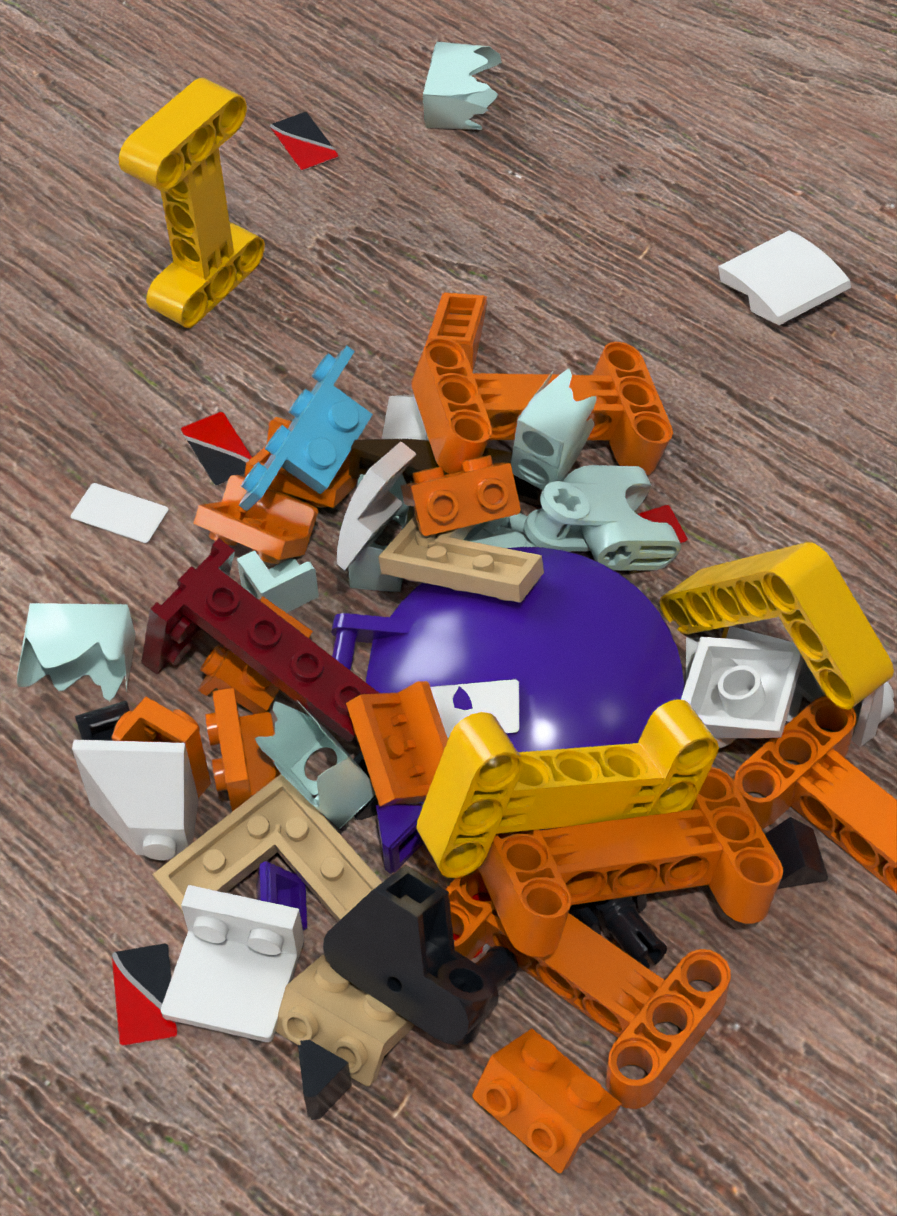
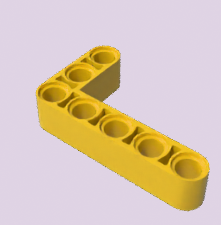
(811, 601)

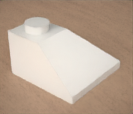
(141, 792)

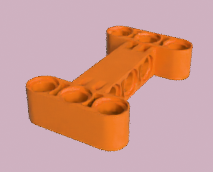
(471, 408)
(824, 787)
(715, 844)
(609, 990)

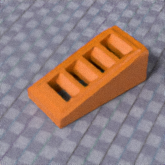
(461, 329)

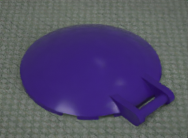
(580, 644)

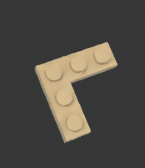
(461, 564)
(266, 824)

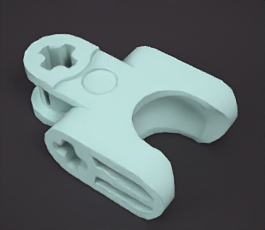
(597, 515)

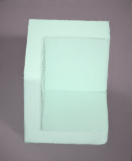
(284, 585)

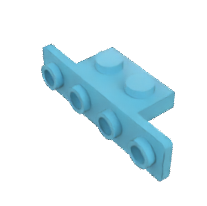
(317, 437)

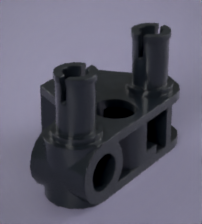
(404, 955)

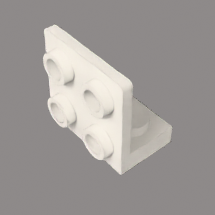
(233, 963)

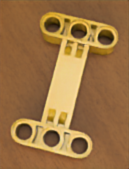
(182, 159)
(494, 789)

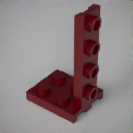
(254, 634)

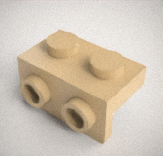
(341, 1019)

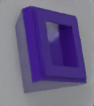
(398, 834)
(282, 888)

